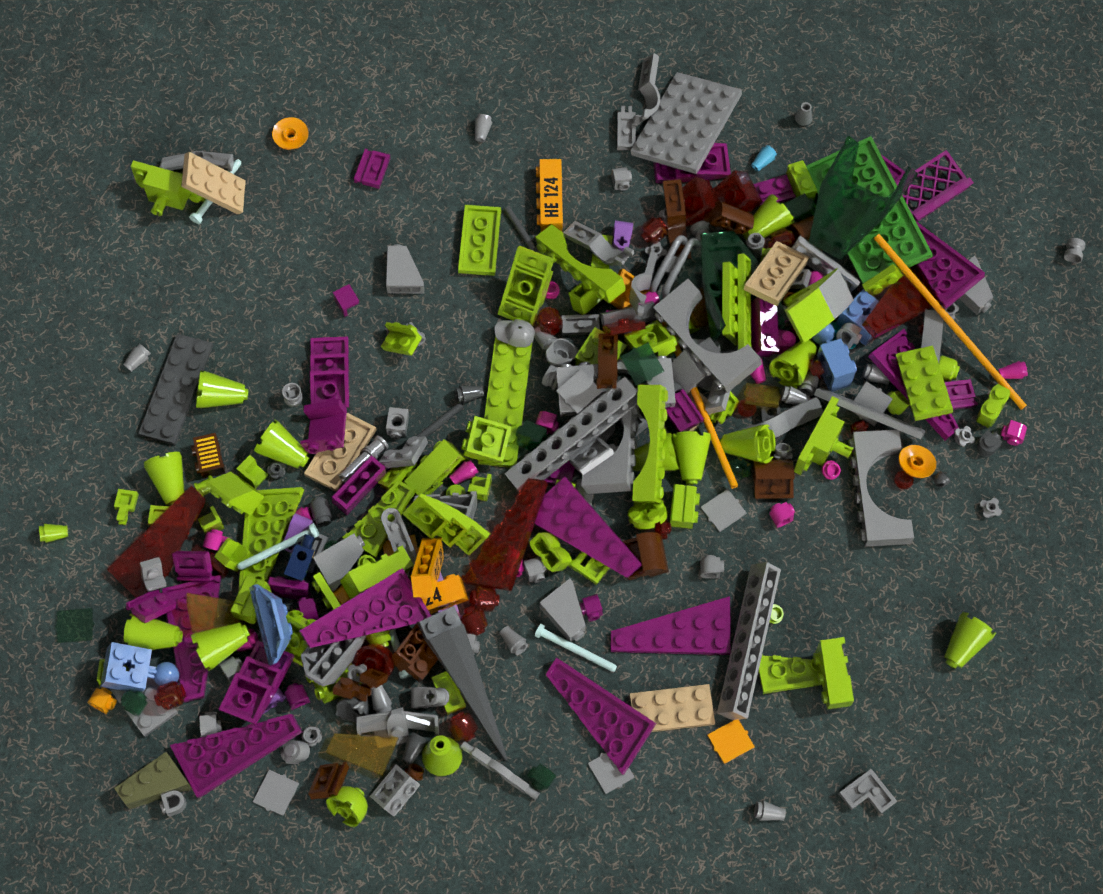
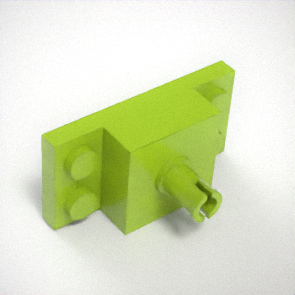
(162, 187)
(526, 285)
(824, 439)

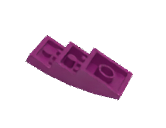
(714, 167)
(329, 369)
(255, 685)

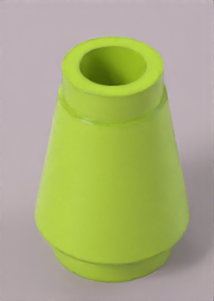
(52, 532)

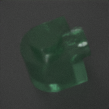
(134, 702)
(541, 777)

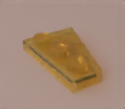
(209, 612)
(363, 751)

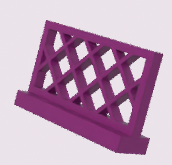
(943, 196)

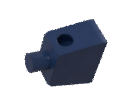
(299, 567)

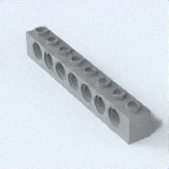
(583, 434)
(749, 641)

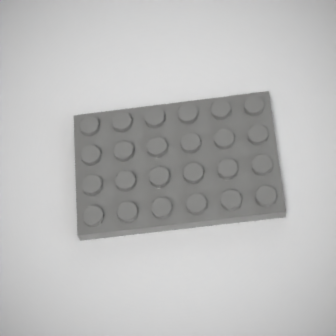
(686, 122)

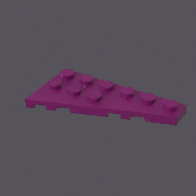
(947, 271)
(885, 359)
(575, 521)
(375, 610)
(688, 631)
(191, 669)
(609, 719)
(224, 754)

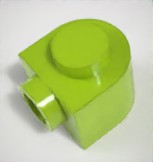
(898, 403)

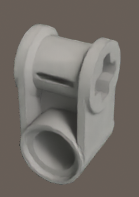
(428, 697)

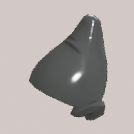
(351, 708)

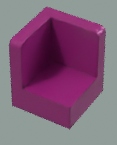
(345, 298)

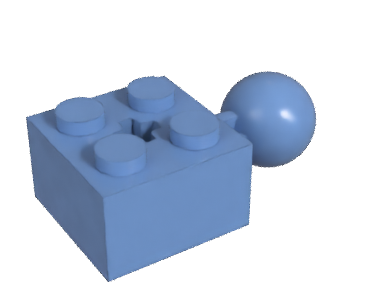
(858, 312)
(834, 359)
(138, 661)

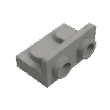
(395, 790)

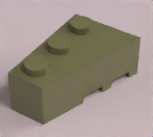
(152, 782)

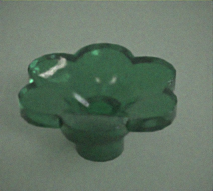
(740, 468)

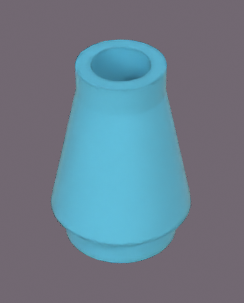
(764, 157)

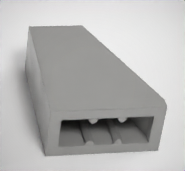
(402, 272)
(979, 296)
(339, 559)
(564, 611)

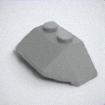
(329, 661)

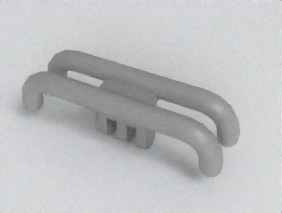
(673, 265)

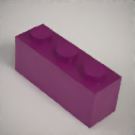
(764, 328)
(359, 485)

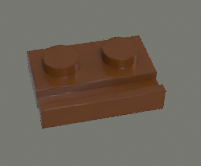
(328, 780)

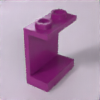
(325, 427)

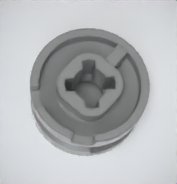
(550, 377)

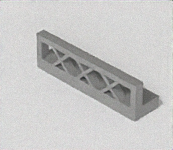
(822, 263)

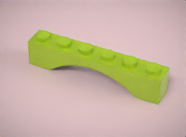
(602, 281)
(648, 484)

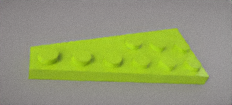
(268, 527)

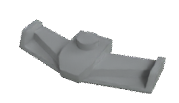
(219, 159)
(397, 722)

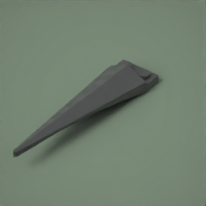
(452, 647)

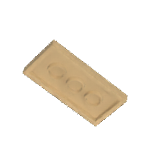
(213, 183)
(776, 273)
(329, 464)
(676, 707)

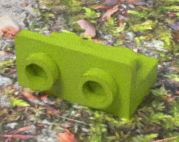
(401, 338)

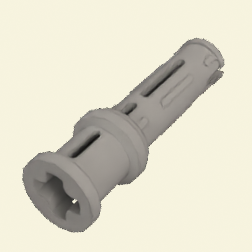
(373, 449)

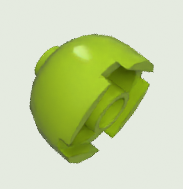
(349, 804)

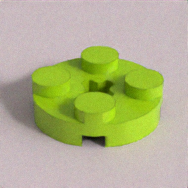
(647, 514)

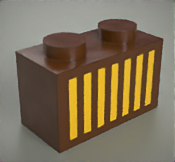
(208, 455)

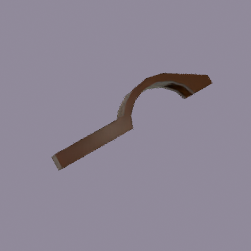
(675, 212)
(607, 361)

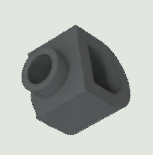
(989, 443)

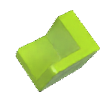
(251, 472)
(482, 486)
(211, 521)
(231, 554)

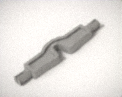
(505, 773)

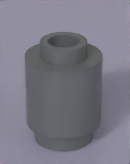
(320, 511)

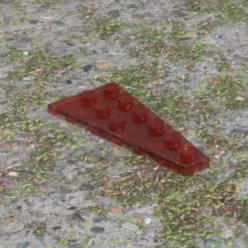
(898, 305)
(160, 541)
(506, 545)

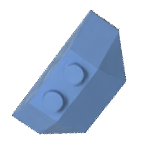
(272, 622)

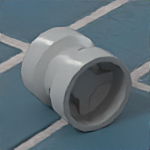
(698, 228)
(1074, 250)
(290, 391)

